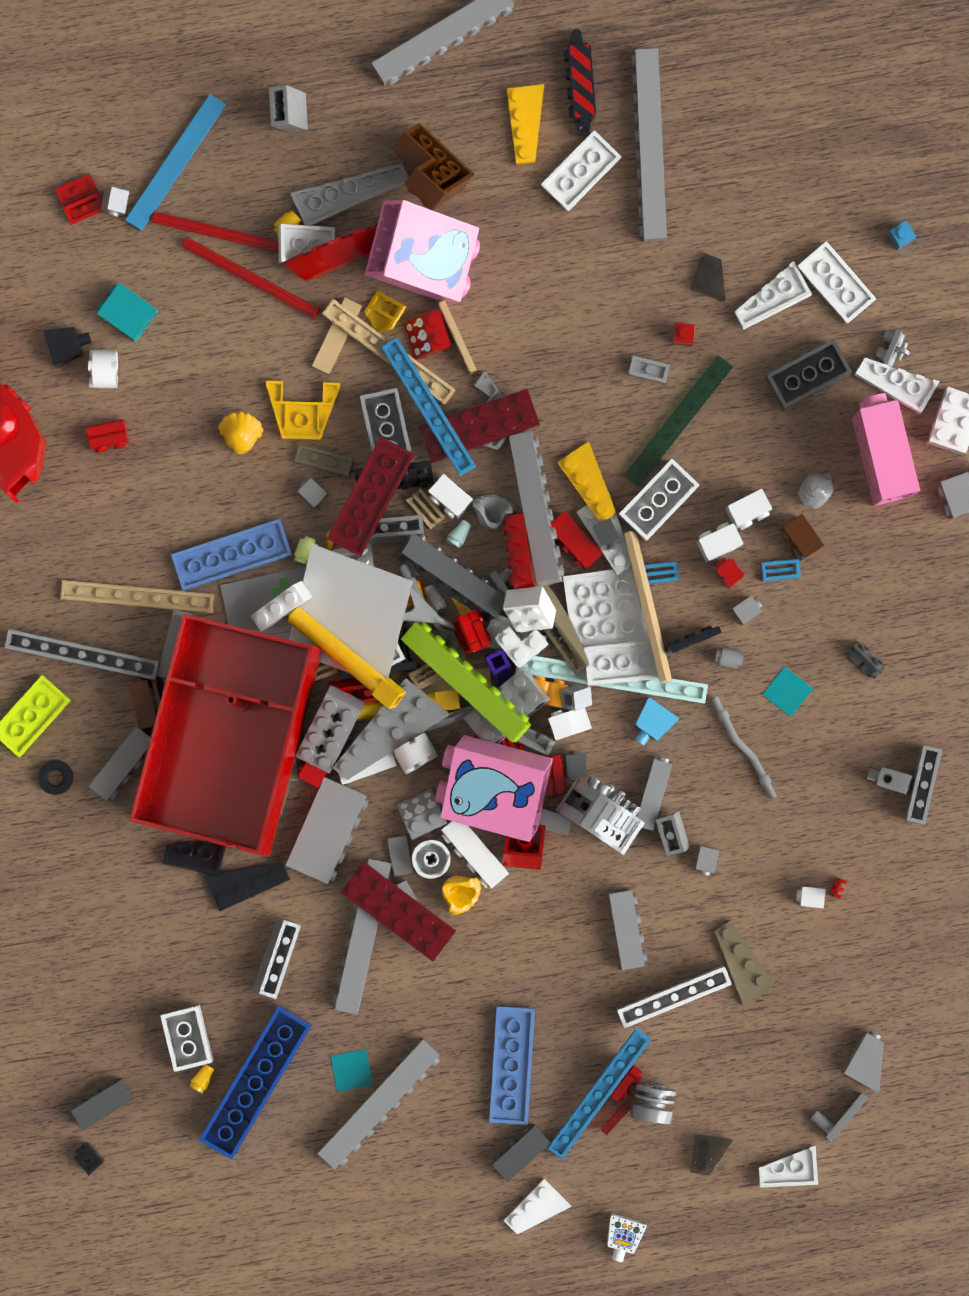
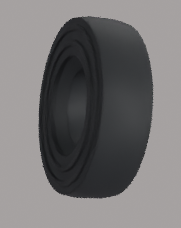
(44, 780)

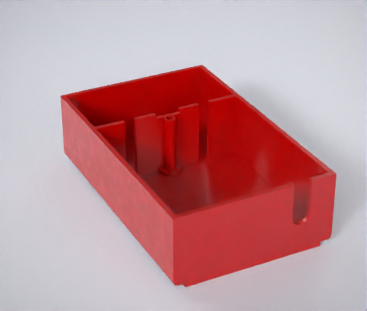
(226, 735)

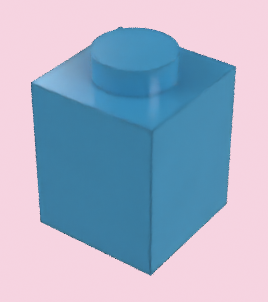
(901, 235)

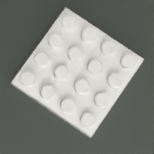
(605, 608)

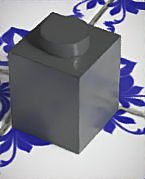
(607, 535)
(576, 764)

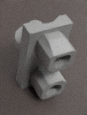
(896, 349)

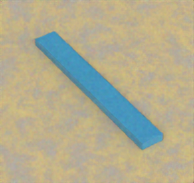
(175, 162)
(428, 406)
(599, 1093)

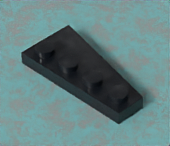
(245, 883)

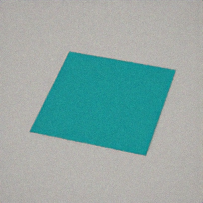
(788, 691)
(351, 1070)

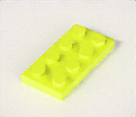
(32, 715)

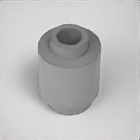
(729, 658)

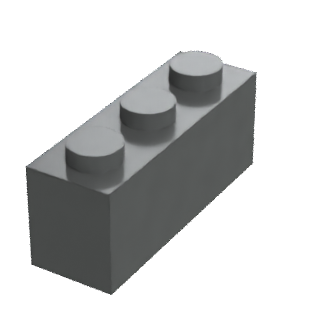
(101, 1103)
(520, 1152)

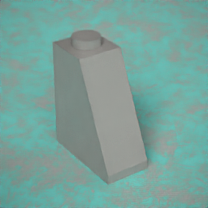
(866, 1061)

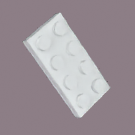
(581, 171)
(836, 282)
(620, 663)

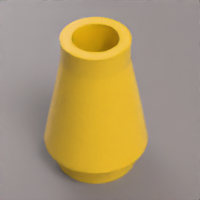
(201, 1079)

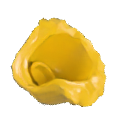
(240, 431)
(460, 893)

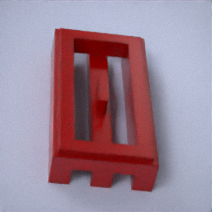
(837, 887)

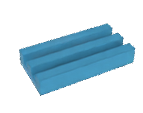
(660, 565)
(783, 577)

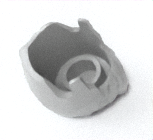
(816, 489)

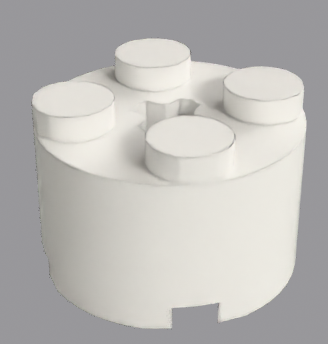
(103, 369)
(415, 753)
(421, 864)

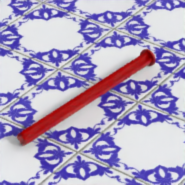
(215, 231)
(251, 277)

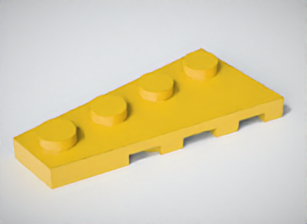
(525, 115)
(587, 479)

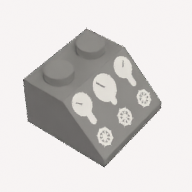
(421, 814)

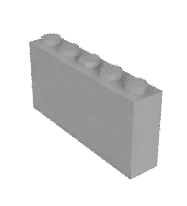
(327, 831)

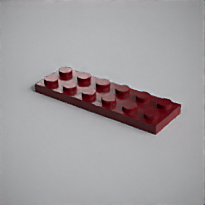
(486, 423)
(370, 496)
(398, 911)

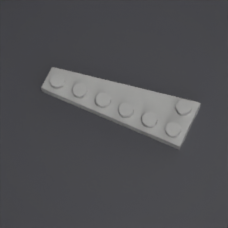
(333, 198)

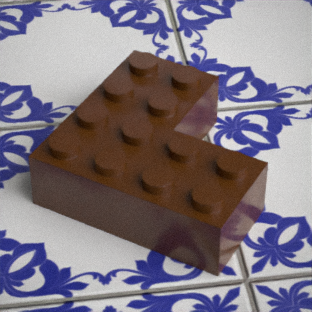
(436, 170)

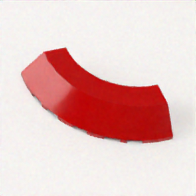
(333, 254)

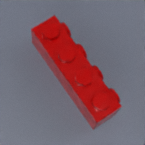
(519, 550)

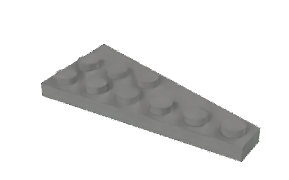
(391, 730)

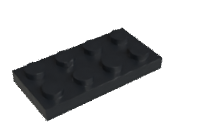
(417, 474)

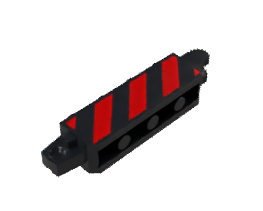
(581, 83)

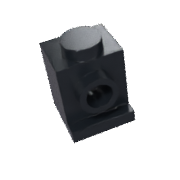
(96, 1158)

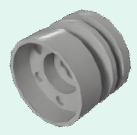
(653, 1103)

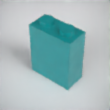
(126, 312)

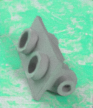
(537, 741)

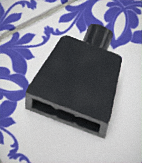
(65, 344)

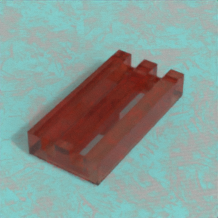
(616, 1117)

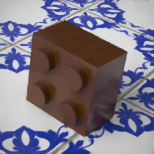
(801, 537)

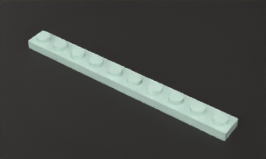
(674, 689)

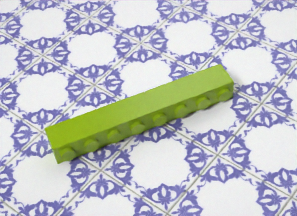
(466, 681)

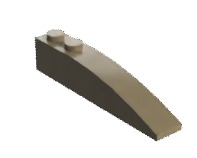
(564, 635)

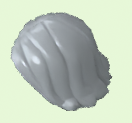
(492, 509)

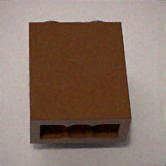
(145, 701)

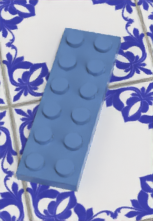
(231, 555)
(512, 1065)

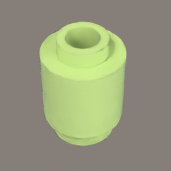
(303, 549)

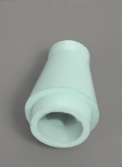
(458, 535)

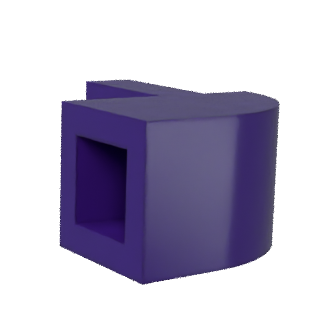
(499, 666)

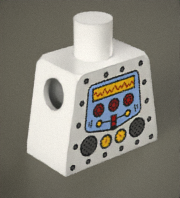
(624, 1235)

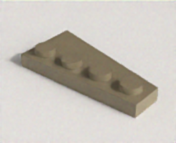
(743, 965)

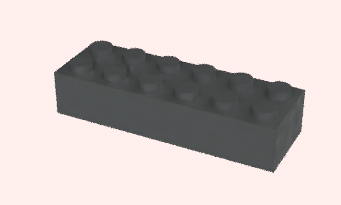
(450, 576)

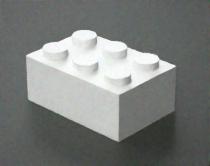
(951, 422)
(186, 1038)

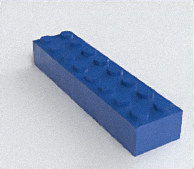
(255, 1082)

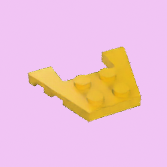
(302, 419)

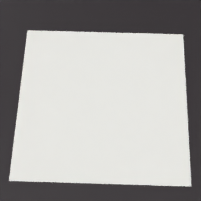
(356, 605)

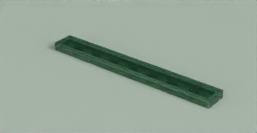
(678, 421)

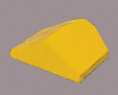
(383, 312)

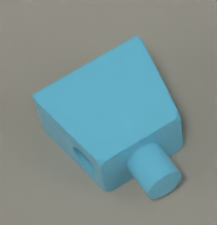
(654, 721)

